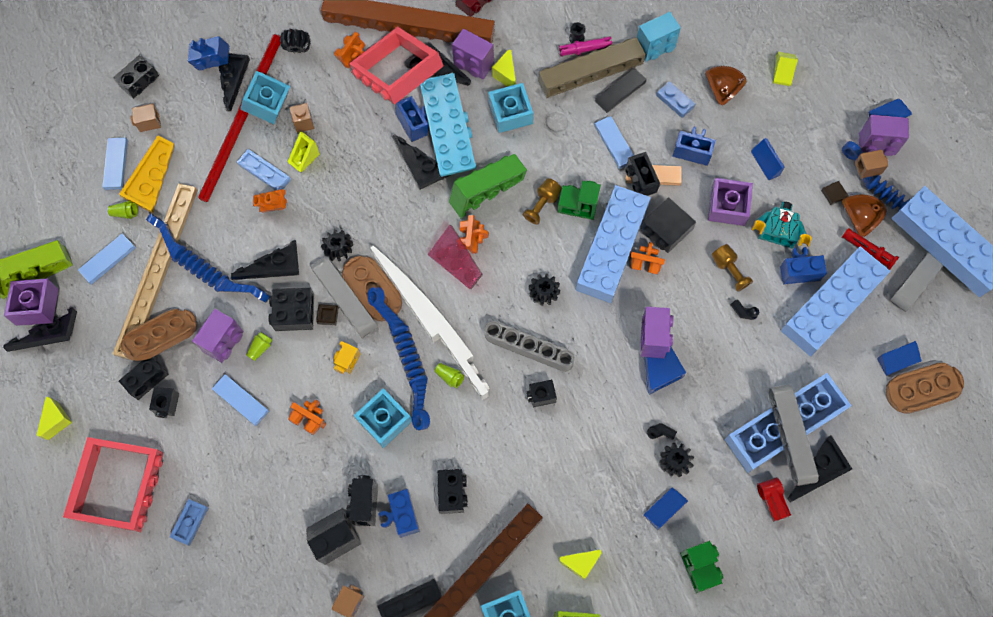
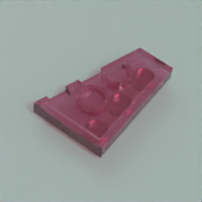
(455, 258)

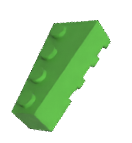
(486, 183)

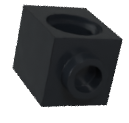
(547, 387)
(158, 396)

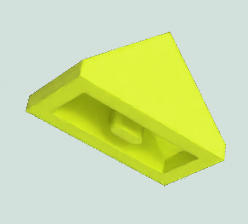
(784, 68)
(504, 70)
(303, 152)
(52, 419)
(580, 563)

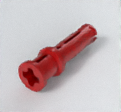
(849, 235)

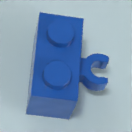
(208, 53)
(412, 118)
(694, 147)
(803, 268)
(402, 514)

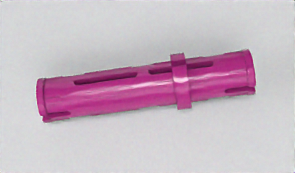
(585, 46)

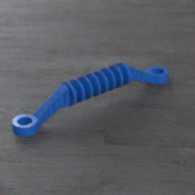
(852, 151)
(198, 267)
(398, 328)

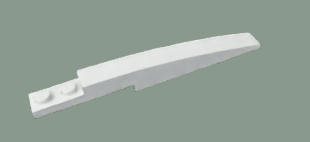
(433, 322)

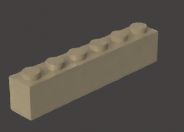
(591, 67)

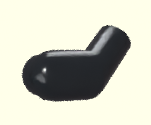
(745, 313)
(659, 430)

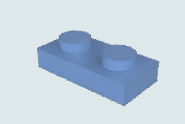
(675, 99)
(189, 522)

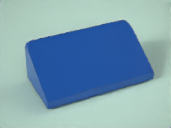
(894, 109)
(768, 159)
(900, 358)
(665, 508)

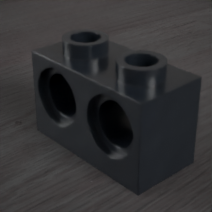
(136, 76)
(143, 378)

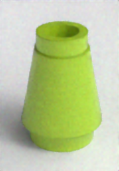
(123, 210)
(258, 346)
(449, 375)

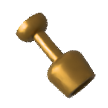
(548, 192)
(725, 258)

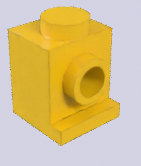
(346, 358)

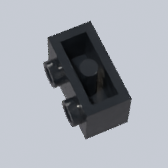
(642, 174)
(451, 491)

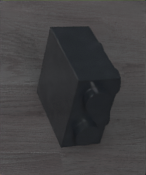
(668, 225)
(292, 309)
(363, 501)

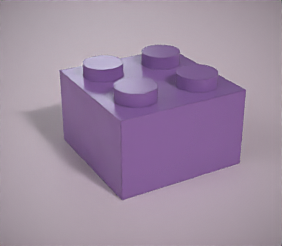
(473, 54)
(884, 133)
(730, 201)
(31, 302)
(656, 332)
(218, 336)

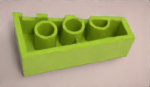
(33, 264)

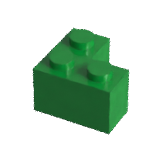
(579, 201)
(701, 566)

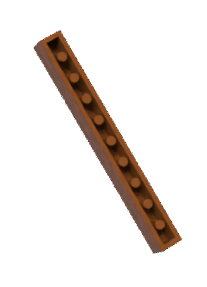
(410, 19)

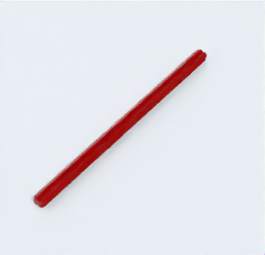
(236, 127)

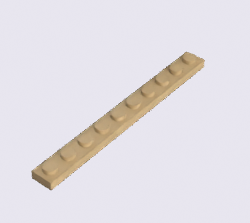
(157, 264)

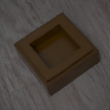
(834, 192)
(327, 314)

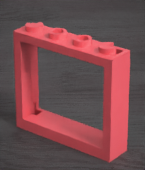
(409, 81)
(83, 479)

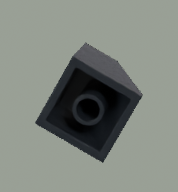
(332, 537)

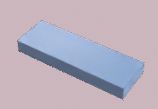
(614, 141)
(115, 163)
(263, 170)
(106, 259)
(240, 400)

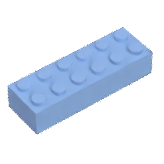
(948, 240)
(613, 244)
(835, 301)
(760, 437)

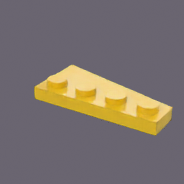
(149, 175)

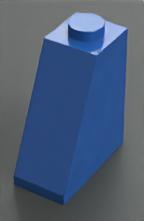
(663, 371)

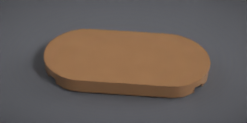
(364, 273)
(158, 334)
(924, 388)

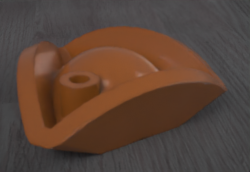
(725, 82)
(864, 212)

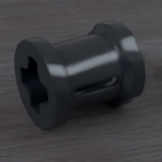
(577, 32)

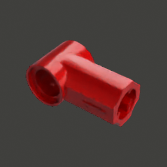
(772, 493)

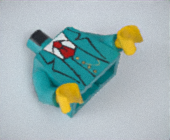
(782, 227)

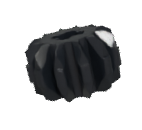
(295, 41)
(343, 242)
(537, 287)
(672, 465)

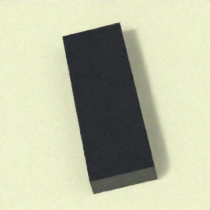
(620, 90)
(411, 600)

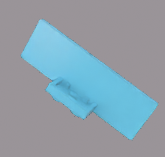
(448, 125)

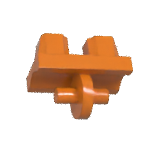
(351, 50)
(270, 201)
(475, 233)
(655, 262)
(299, 413)

